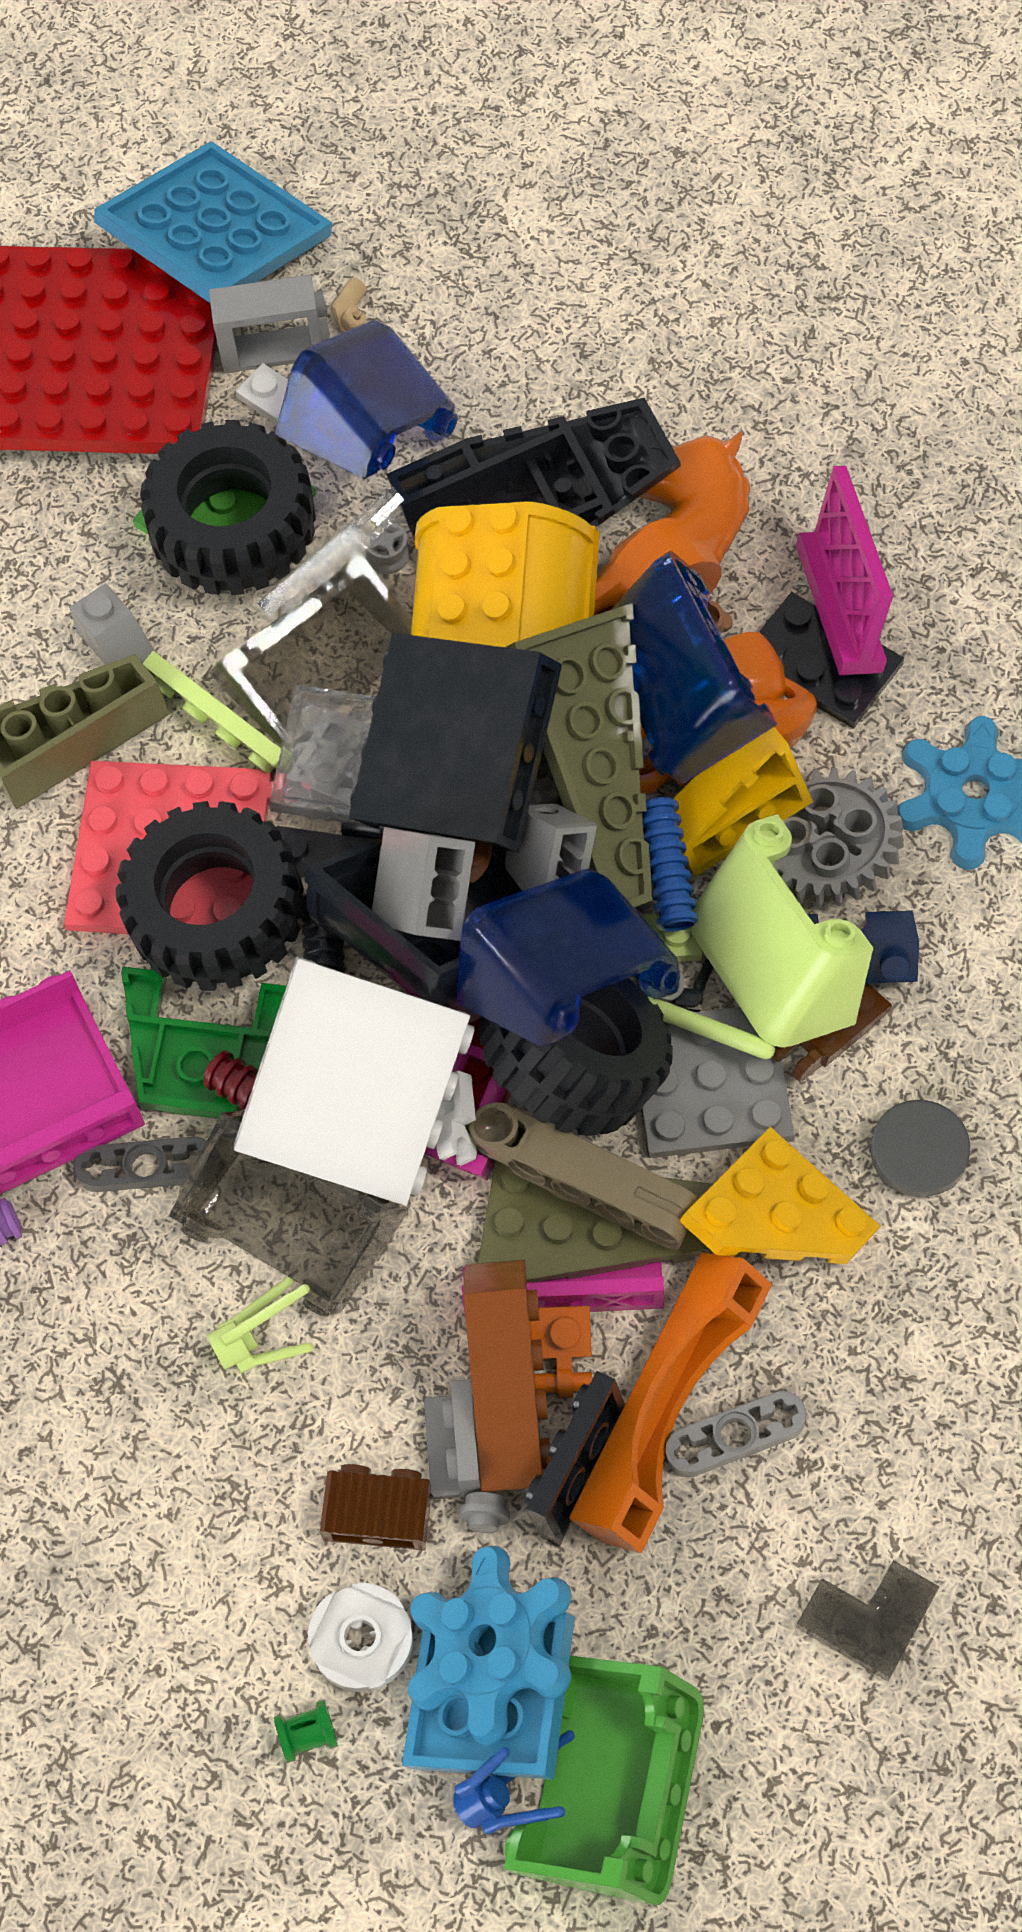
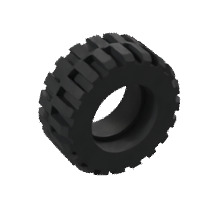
(220, 461)
(198, 842)
(594, 1074)

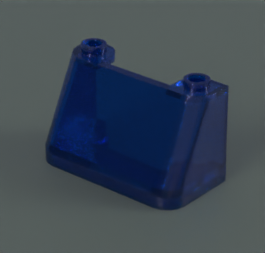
(357, 395)
(686, 680)
(550, 945)

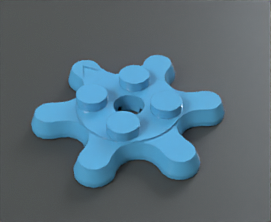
(947, 805)
(519, 1652)

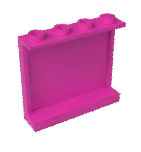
(56, 1082)

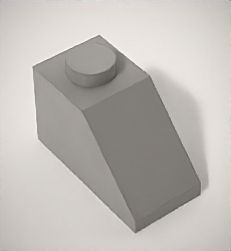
(109, 626)

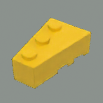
(735, 792)

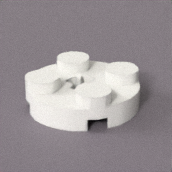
(350, 1609)

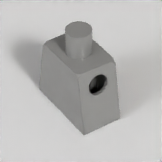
(551, 846)

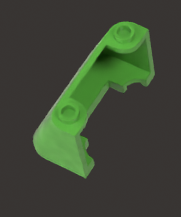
(618, 1781)

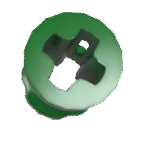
(305, 1731)

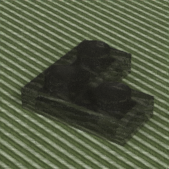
(875, 1632)

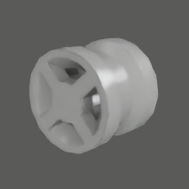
(395, 543)

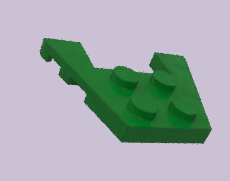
(175, 1052)

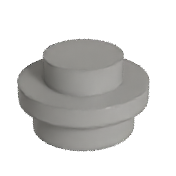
(484, 1512)

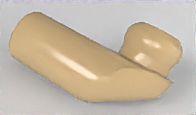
(345, 305)

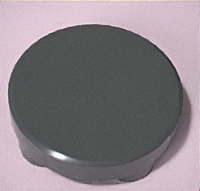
(920, 1148)

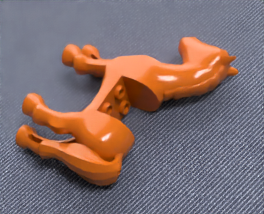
(707, 513)

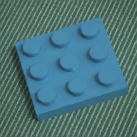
(442, 1737)

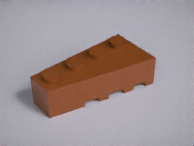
(503, 1374)

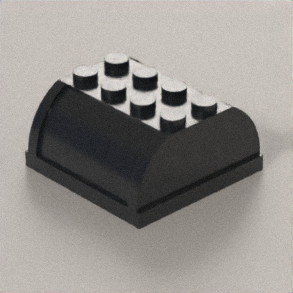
(422, 966)

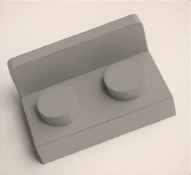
(452, 1442)

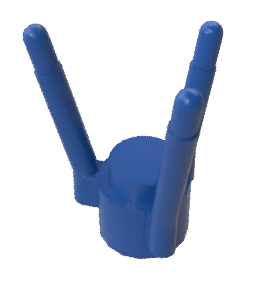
(484, 1798)

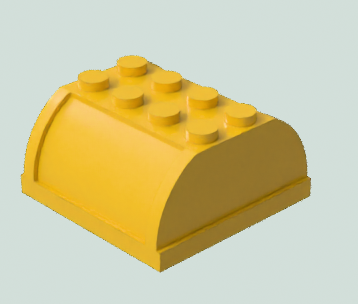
(502, 572)

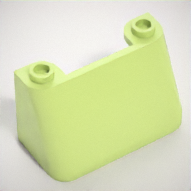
(777, 964)

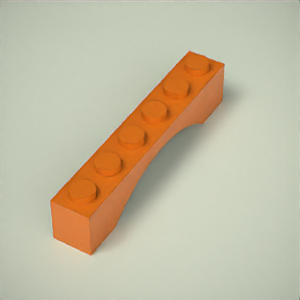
(625, 1485)

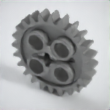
(830, 838)

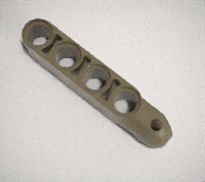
(584, 1173)

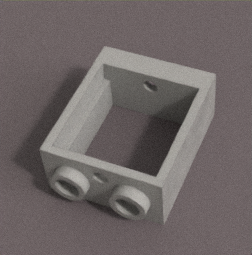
(263, 304)

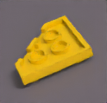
(779, 1208)

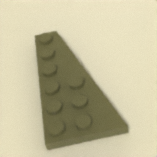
(597, 742)
(564, 1238)

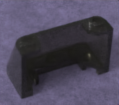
(325, 642)
(286, 1218)

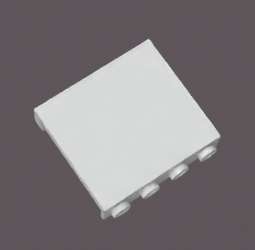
(353, 1082)

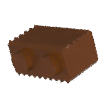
(376, 1508)

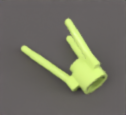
(234, 1337)

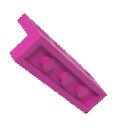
(610, 1291)

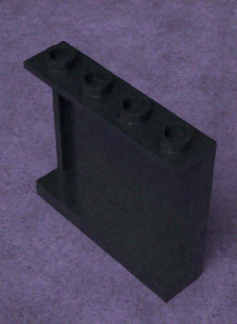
(455, 740)

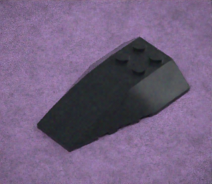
(575, 465)

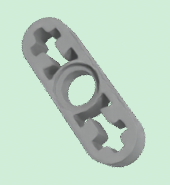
(765, 1406)

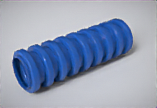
(668, 866)

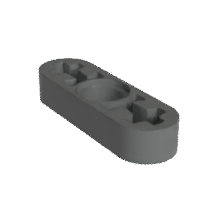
(132, 1150)

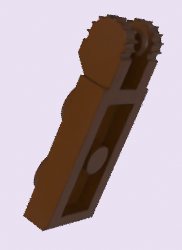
(830, 1046)

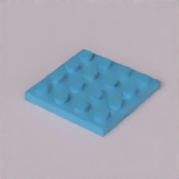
(212, 221)

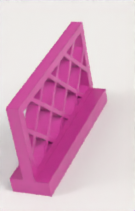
(847, 579)

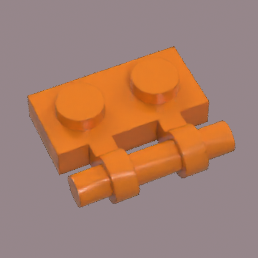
(564, 1335)

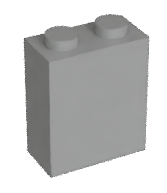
(423, 883)

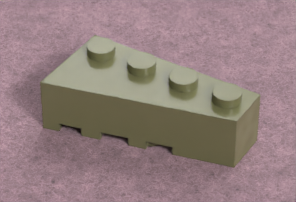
(74, 725)

